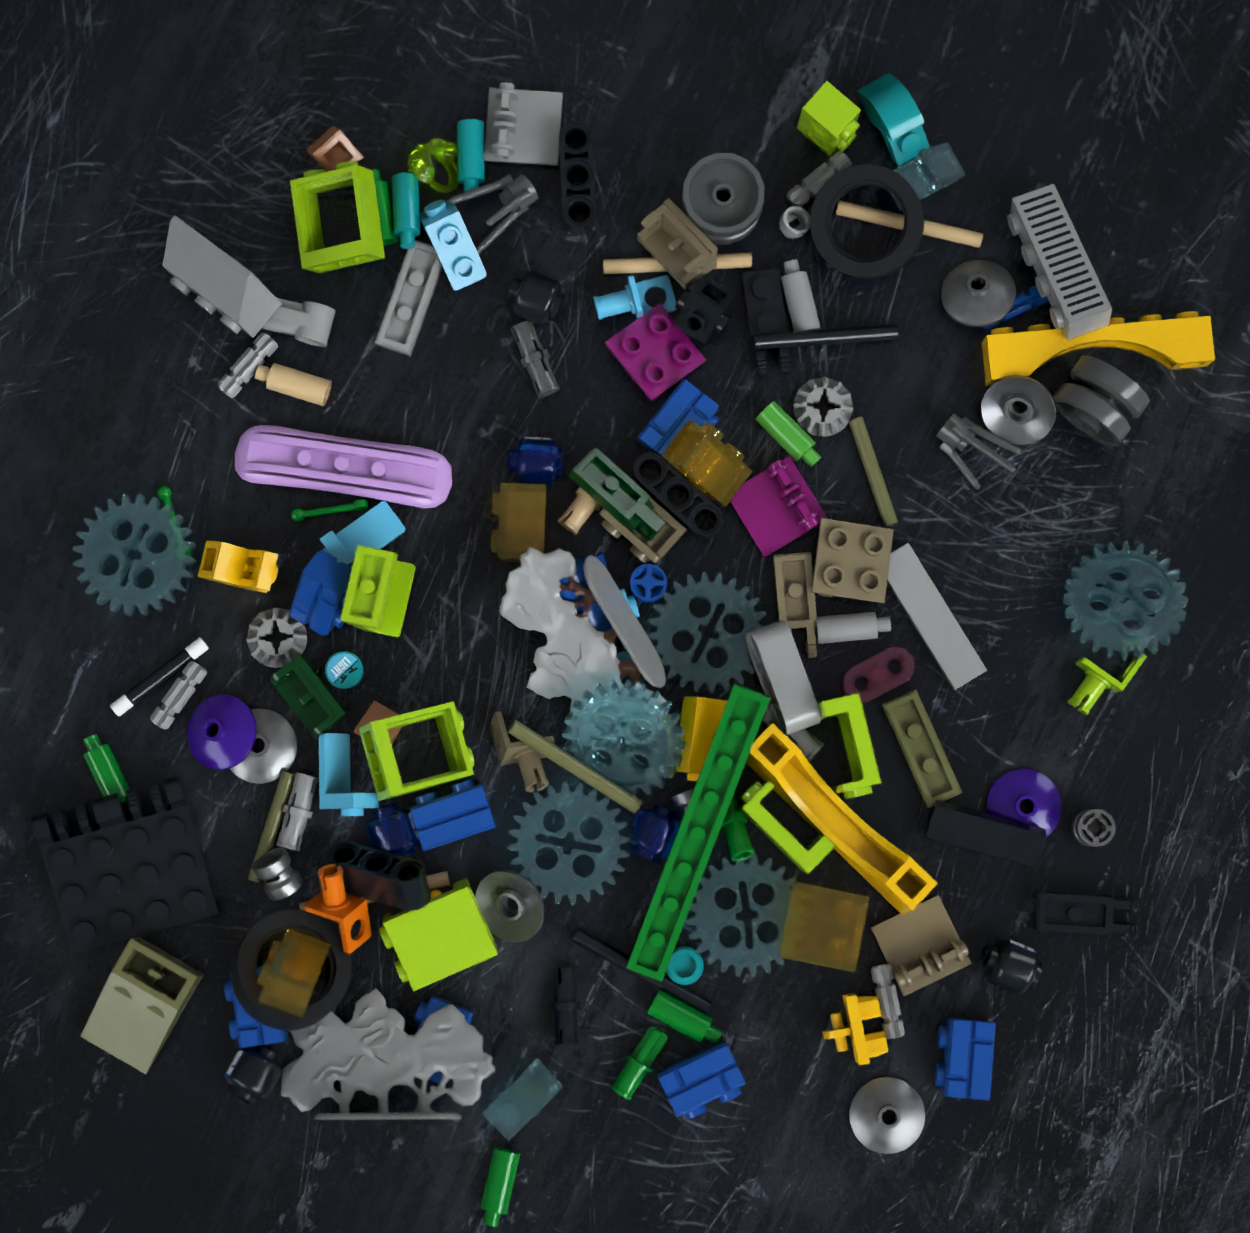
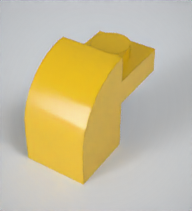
(238, 566)

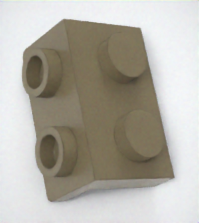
(642, 548)

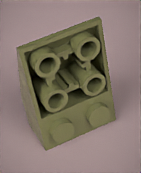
(141, 1003)

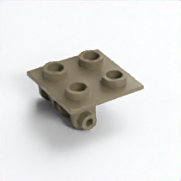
(852, 560)
(921, 945)

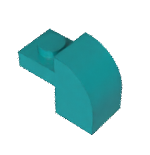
(896, 116)

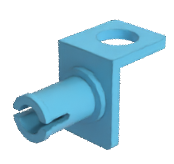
(633, 298)

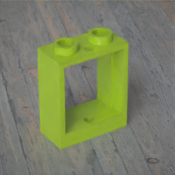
(308, 220)
(383, 761)

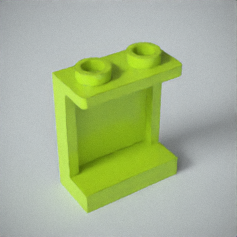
(378, 592)
(856, 744)
(802, 857)
(439, 937)

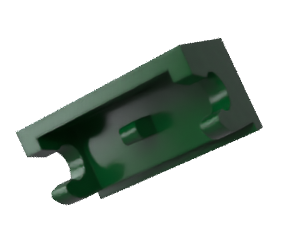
(308, 696)

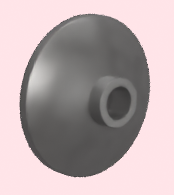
(981, 306)
(1014, 423)
(278, 752)
(505, 917)
(867, 1112)

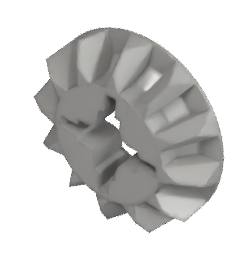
(810, 418)
(264, 650)

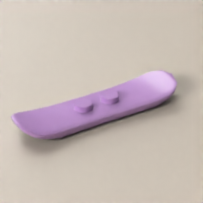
(343, 466)

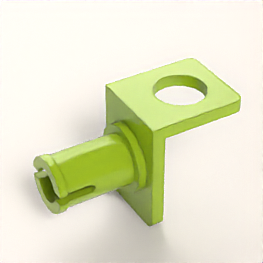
(1098, 680)

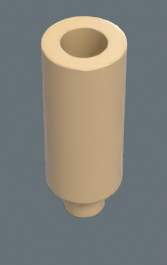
(295, 383)

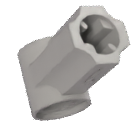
(305, 321)

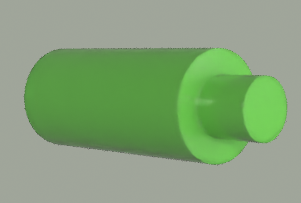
(788, 434)

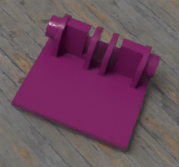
(655, 352)
(777, 506)

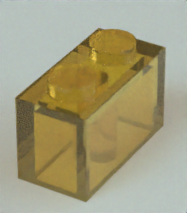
(707, 462)
(520, 520)
(293, 971)

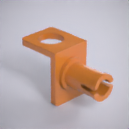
(340, 907)

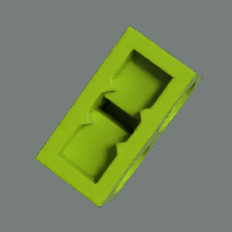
(829, 119)

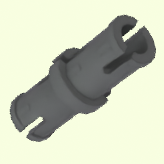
(535, 359)

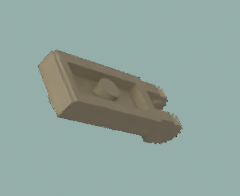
(794, 597)

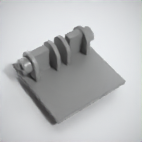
(523, 126)

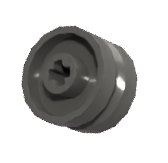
(738, 182)
(1100, 400)

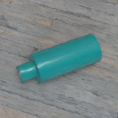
(470, 153)
(406, 209)

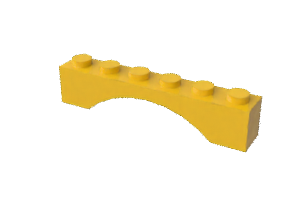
(1171, 342)
(870, 854)

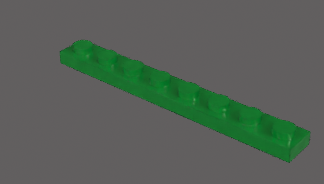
(698, 832)

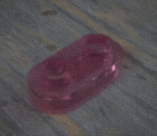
(877, 674)

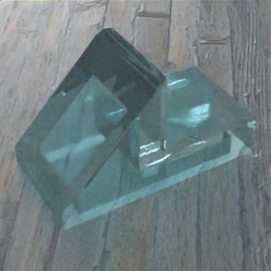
(931, 170)
(522, 1099)

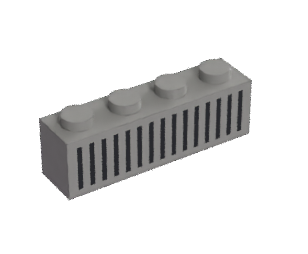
(1059, 262)

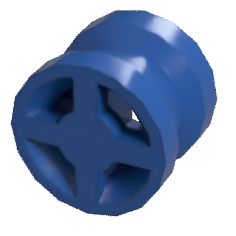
(649, 577)

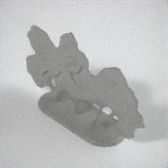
(377, 1054)

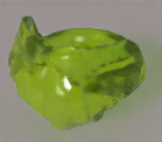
(421, 165)

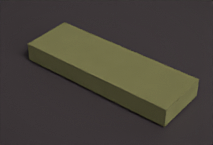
(921, 748)

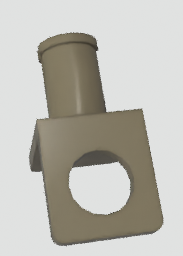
(520, 753)

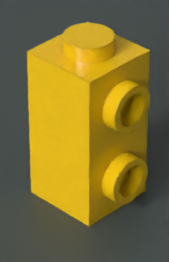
(700, 719)

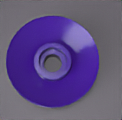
(234, 736)
(1028, 784)

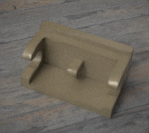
(677, 244)

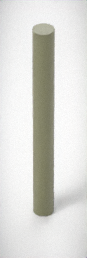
(575, 766)

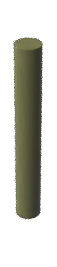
(873, 471)
(274, 819)

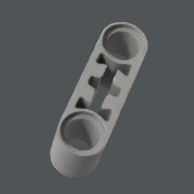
(783, 677)

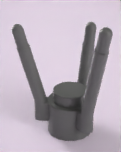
(516, 198)
(960, 433)

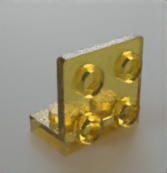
(824, 927)

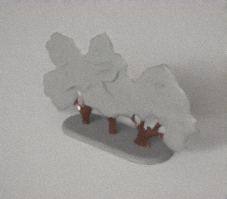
(575, 651)

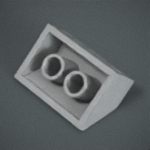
(216, 280)

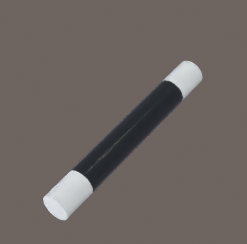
(159, 677)

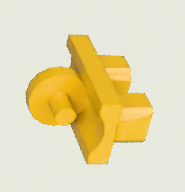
(863, 1045)

